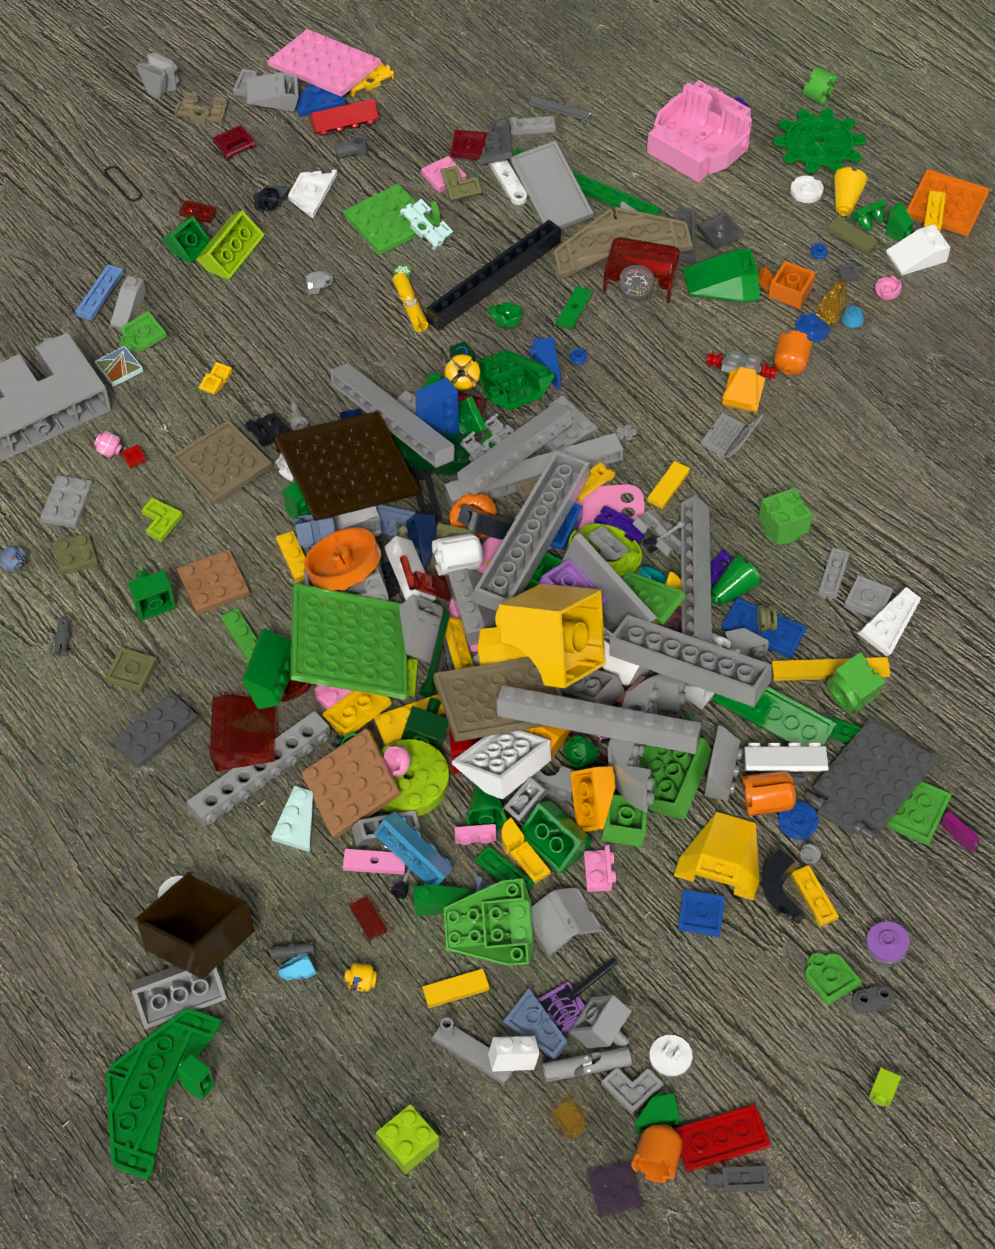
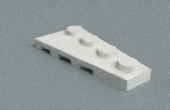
(890, 622)

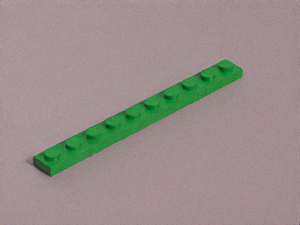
(608, 194)

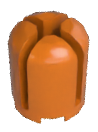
(769, 793)

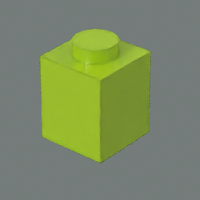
(884, 1087)

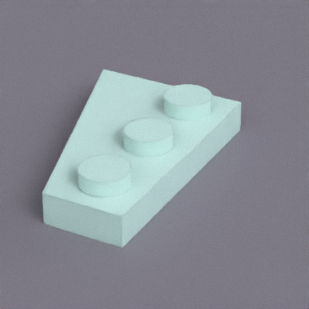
(296, 820)

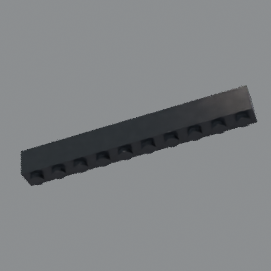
(493, 275)

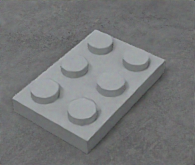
(66, 501)

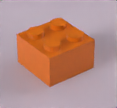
(792, 284)

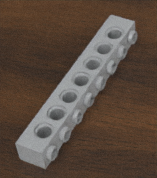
(232, 780)

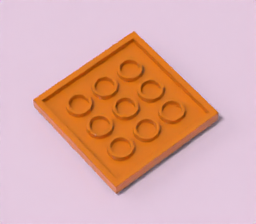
(961, 204)

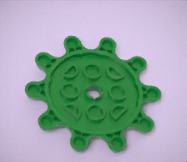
(835, 137)

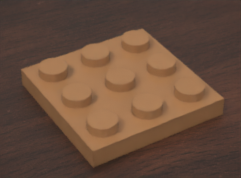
(213, 582)

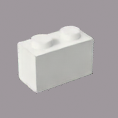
(513, 1053)

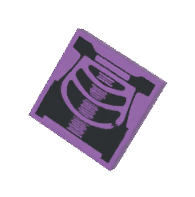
(561, 1008)

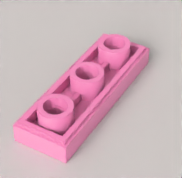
(363, 862)

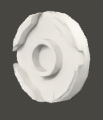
(806, 189)

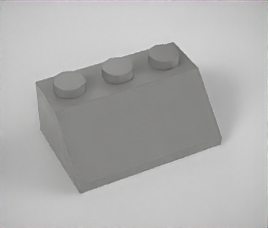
(723, 765)

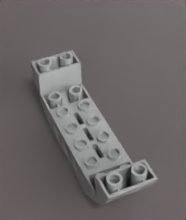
(649, 696)

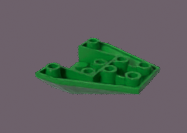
(725, 277)
(513, 379)

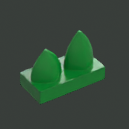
(864, 214)

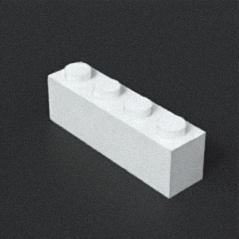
(395, 549)

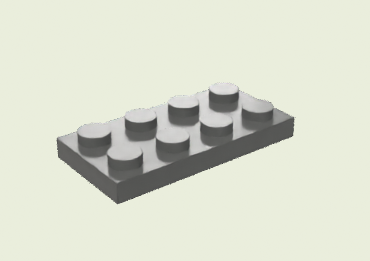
(155, 730)

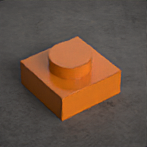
(765, 278)

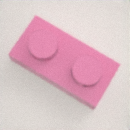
(472, 834)

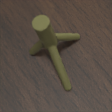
(401, 532)

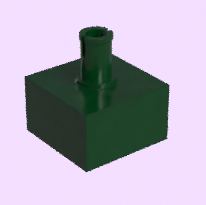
(426, 724)

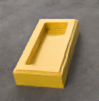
(530, 862)

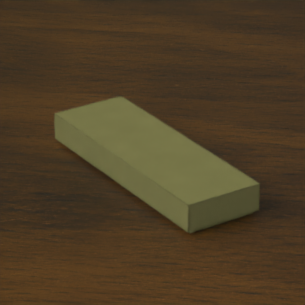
(852, 235)

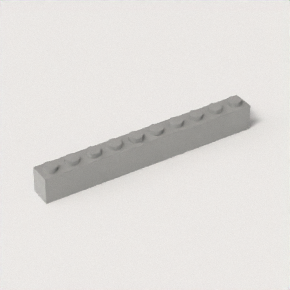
(397, 418)
(602, 449)
(696, 569)
(598, 719)

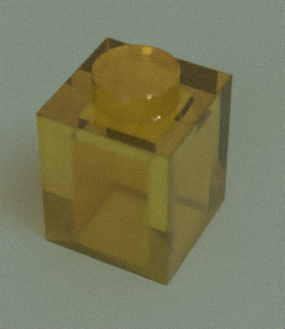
(568, 1120)

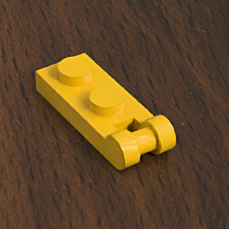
(595, 480)

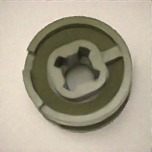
(766, 618)

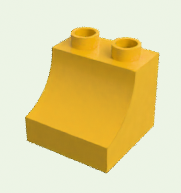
(556, 630)

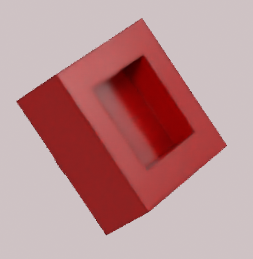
(133, 456)

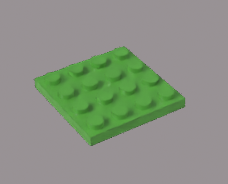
(379, 219)

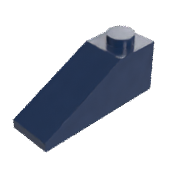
(422, 531)

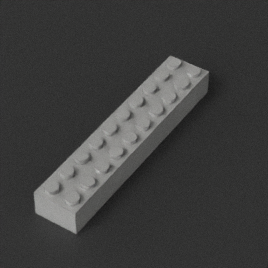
(532, 531)

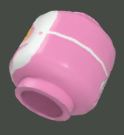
(107, 444)

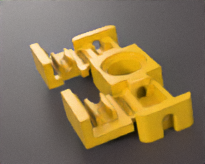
(378, 75)

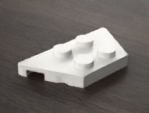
(311, 190)

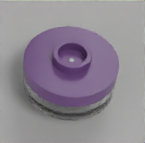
(888, 944)

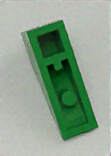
(433, 898)

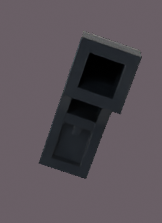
(485, 523)
(775, 873)

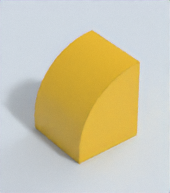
(511, 836)

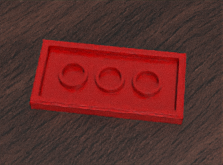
(722, 1138)

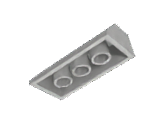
(472, 615)
(173, 990)

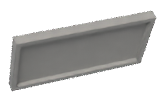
(551, 186)
(619, 595)

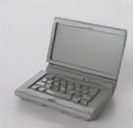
(728, 435)
(365, 518)
(561, 917)

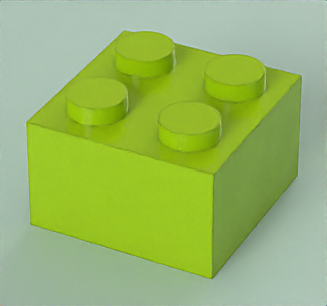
(407, 1139)

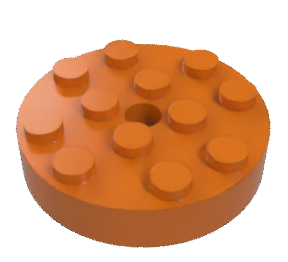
(350, 545)

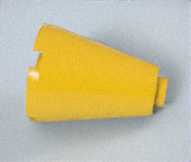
(848, 189)

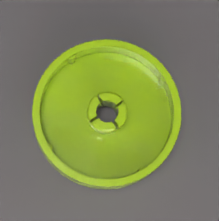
(428, 781)

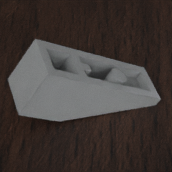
(128, 301)
(364, 828)

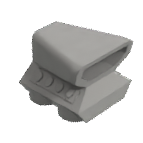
(158, 75)

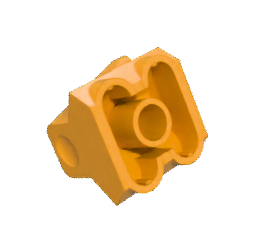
(743, 390)

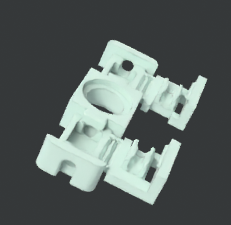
(436, 236)

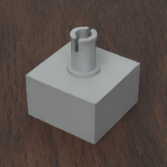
(601, 1023)

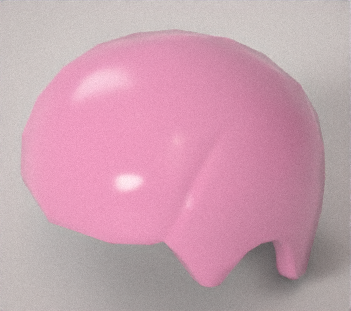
(888, 288)
(397, 760)

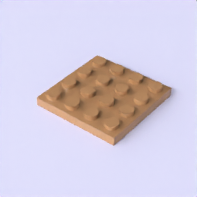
(351, 783)

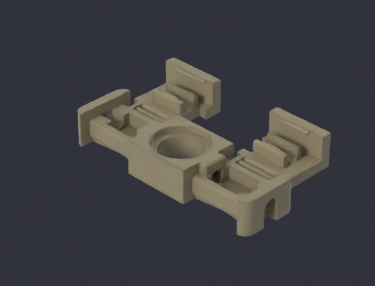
(189, 109)

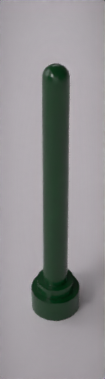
(428, 688)

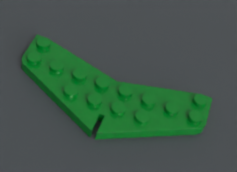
(139, 1098)

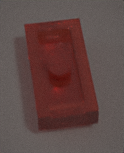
(199, 211)

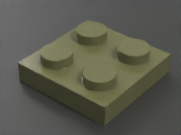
(74, 553)
(131, 670)

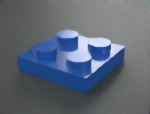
(701, 913)

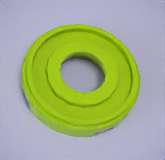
(630, 561)

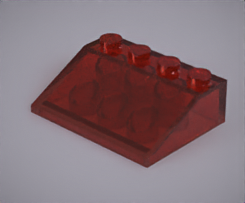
(241, 732)

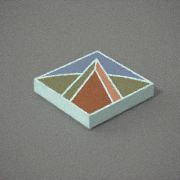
(118, 366)

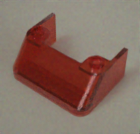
(656, 257)

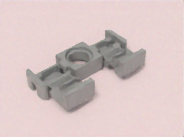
(498, 433)
(652, 519)

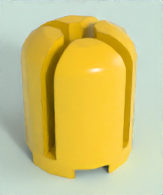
(465, 363)

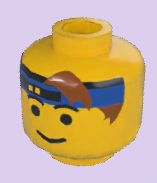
(360, 977)

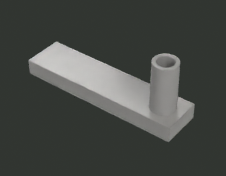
(467, 1049)

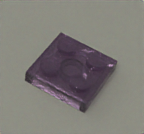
(614, 1189)

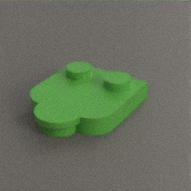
(142, 333)
(830, 977)

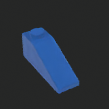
(545, 354)

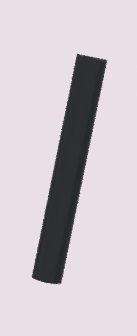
(592, 979)

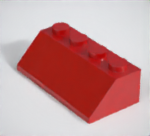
(343, 116)

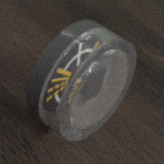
(636, 282)

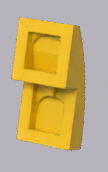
(216, 379)

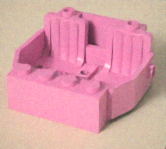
(700, 131)

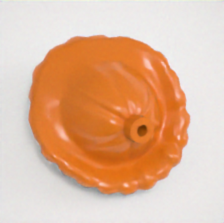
(478, 501)

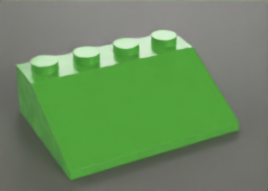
(675, 777)

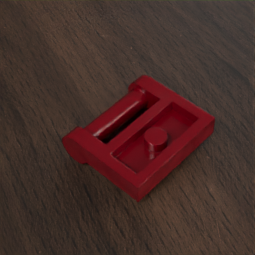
(231, 138)

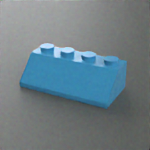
(413, 850)

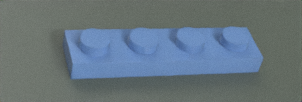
(99, 292)

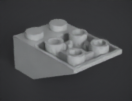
(273, 91)
(420, 626)

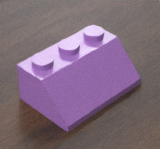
(569, 575)

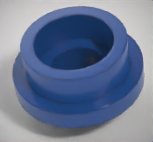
(819, 251)
(578, 356)

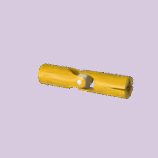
(410, 304)

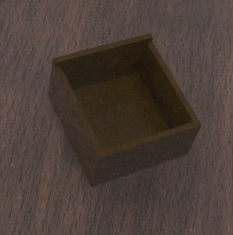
(195, 925)

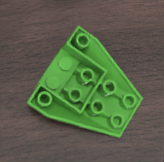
(492, 924)

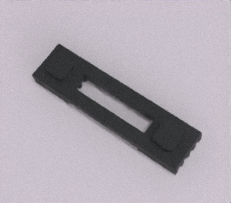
(432, 509)

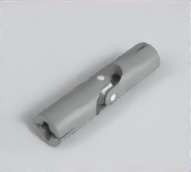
(570, 1067)

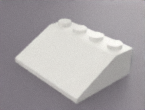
(504, 761)

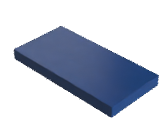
(782, 641)

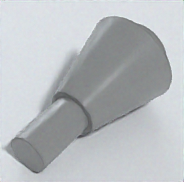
(298, 420)

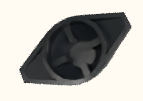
(269, 197)

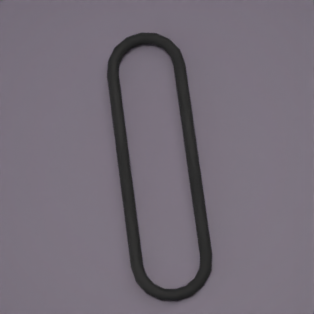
(127, 179)

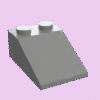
(596, 687)

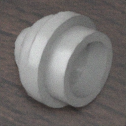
(810, 853)

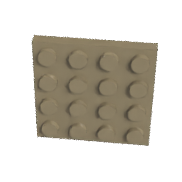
(221, 462)

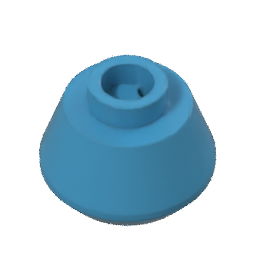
(852, 317)

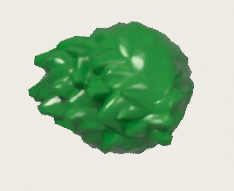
(506, 315)
(580, 751)

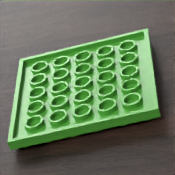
(347, 642)

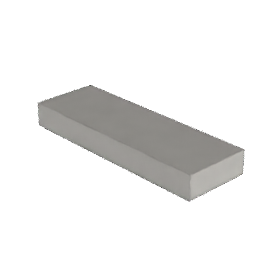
(834, 573)

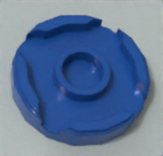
(813, 326)
(799, 822)

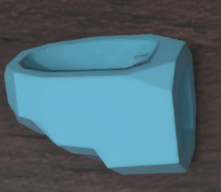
(297, 968)

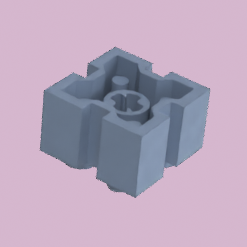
(312, 531)

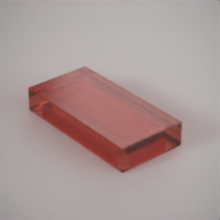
(368, 918)

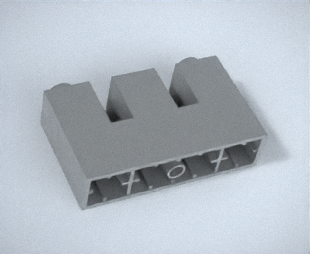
(45, 408)

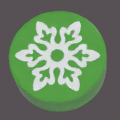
(403, 269)

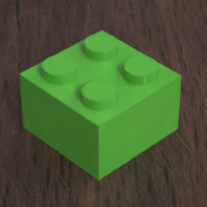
(624, 823)

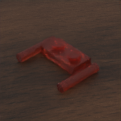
(425, 583)

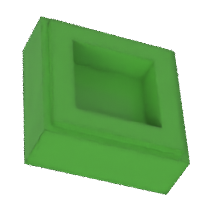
(435, 214)

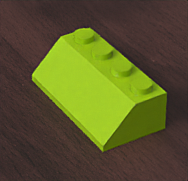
(230, 245)

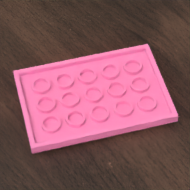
(324, 62)

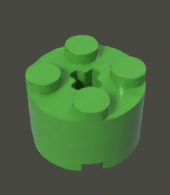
(820, 85)

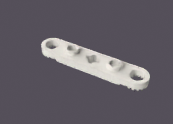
(511, 183)

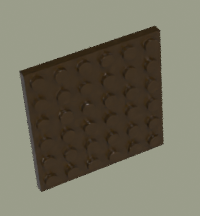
(346, 465)

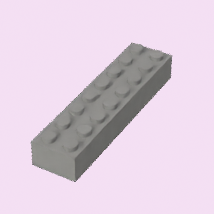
(690, 660)

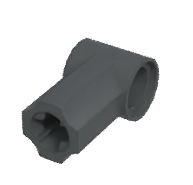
(356, 146)

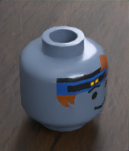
(12, 559)

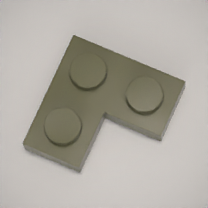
(458, 188)

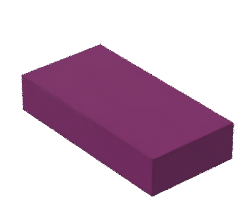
(960, 831)

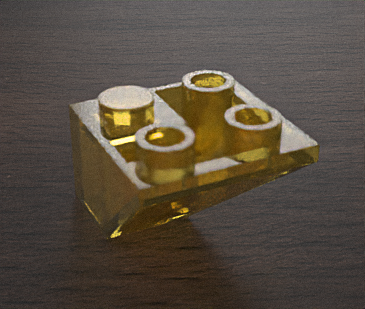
(833, 303)

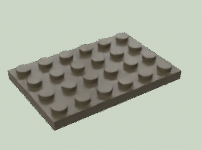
(472, 695)

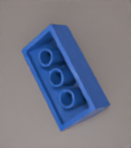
(439, 406)

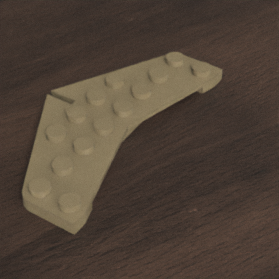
(595, 240)

